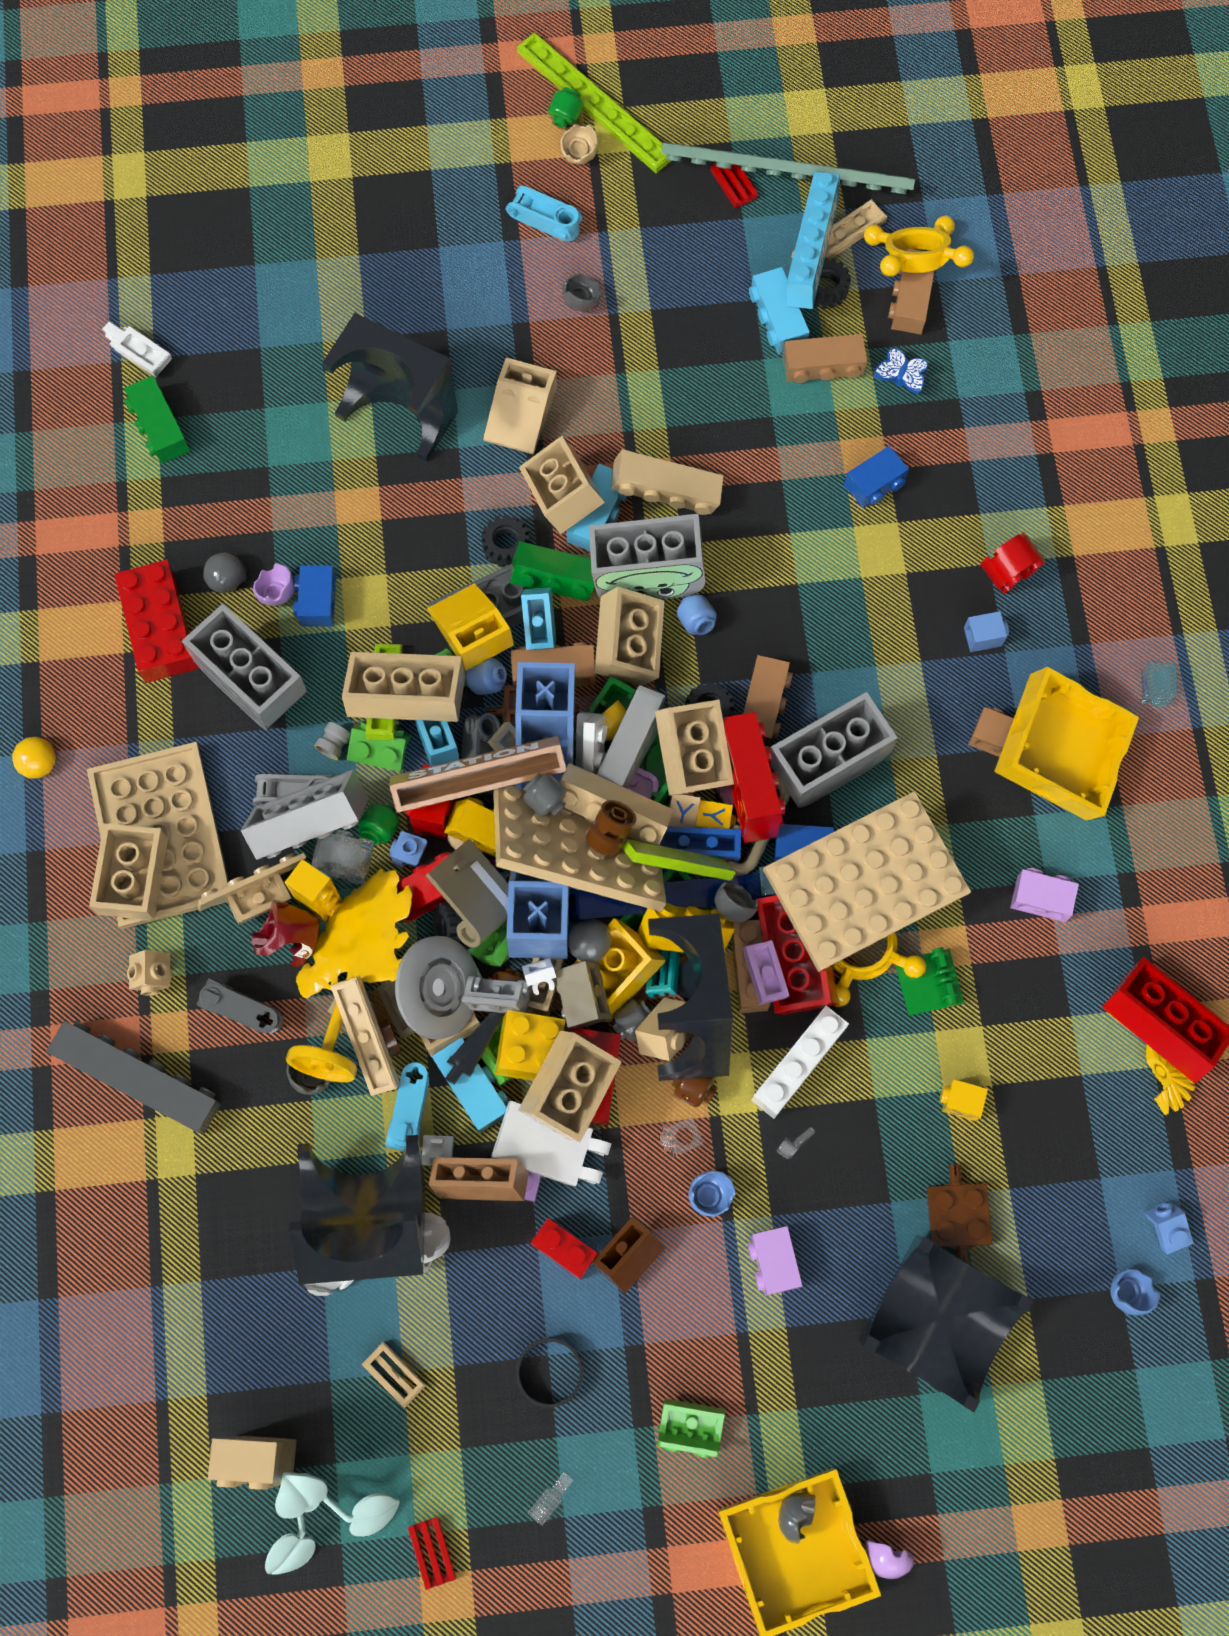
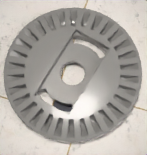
(421, 965)

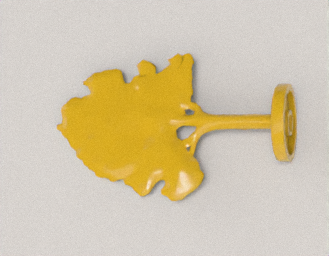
(357, 942)

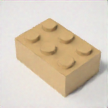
(561, 485)
(629, 636)
(694, 747)
(128, 871)
(570, 1086)

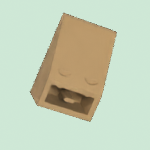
(520, 405)

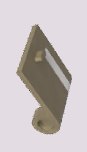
(473, 892)

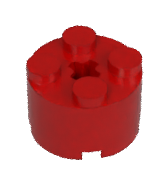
(1013, 562)

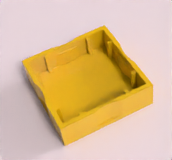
(1066, 744)
(803, 1580)

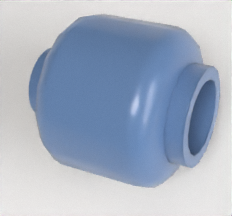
(696, 614)
(486, 677)

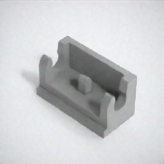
(496, 995)

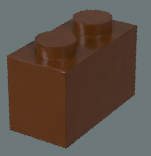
(628, 1255)

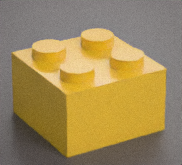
(525, 1043)

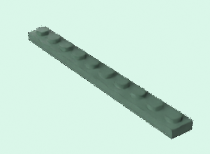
(776, 166)

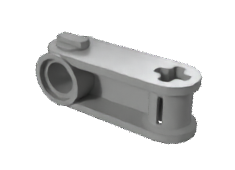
(276, 786)

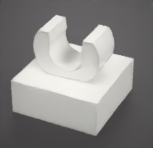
(539, 972)
(436, 1147)

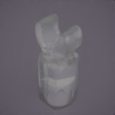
(550, 1499)

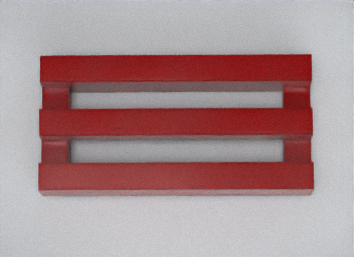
(716, 171)
(439, 1580)

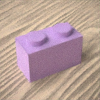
(1044, 895)
(775, 1261)

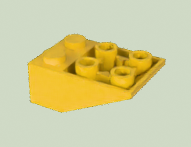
(472, 626)

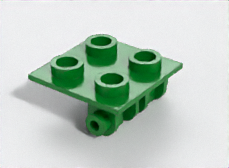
(935, 988)

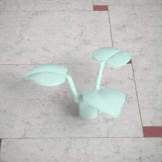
(303, 1494)

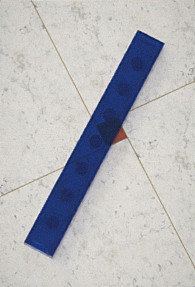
(683, 893)

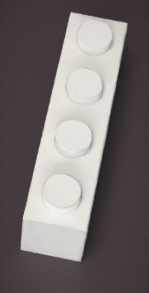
(799, 1062)

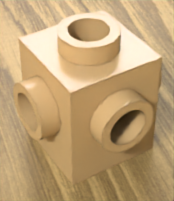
(149, 972)

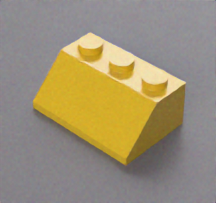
(626, 965)

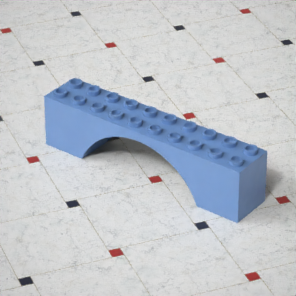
(537, 906)

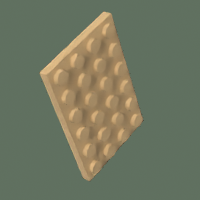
(170, 794)
(558, 852)
(866, 881)

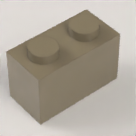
(582, 994)

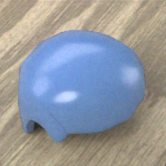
(711, 1193)
(1134, 1292)

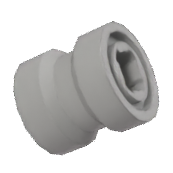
(333, 741)

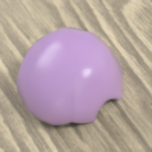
(274, 586)
(886, 1561)

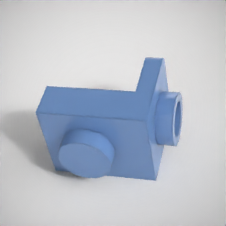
(407, 850)
(1170, 1227)

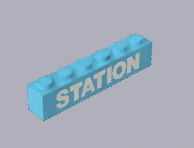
(813, 240)

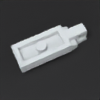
(137, 348)

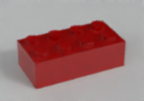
(155, 620)
(754, 783)
(804, 983)
(1169, 1020)

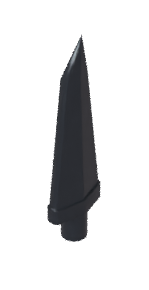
(470, 1052)

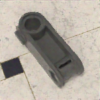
(476, 733)
(239, 1007)

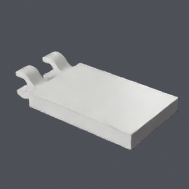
(546, 1151)

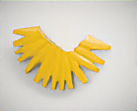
(1173, 1082)

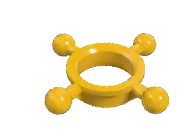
(933, 239)
(913, 966)

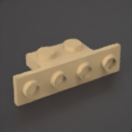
(256, 893)

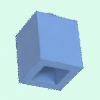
(986, 631)

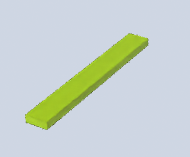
(596, 102)

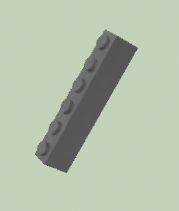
(133, 1077)

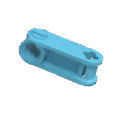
(545, 214)
(408, 1106)

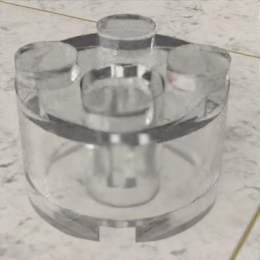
(343, 857)

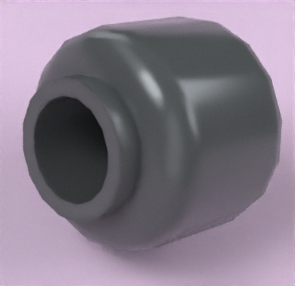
(545, 794)
(630, 1017)

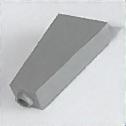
(632, 738)

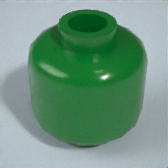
(565, 108)
(379, 823)

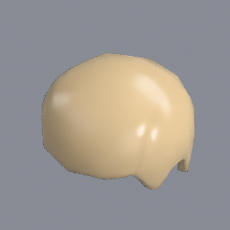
(579, 144)

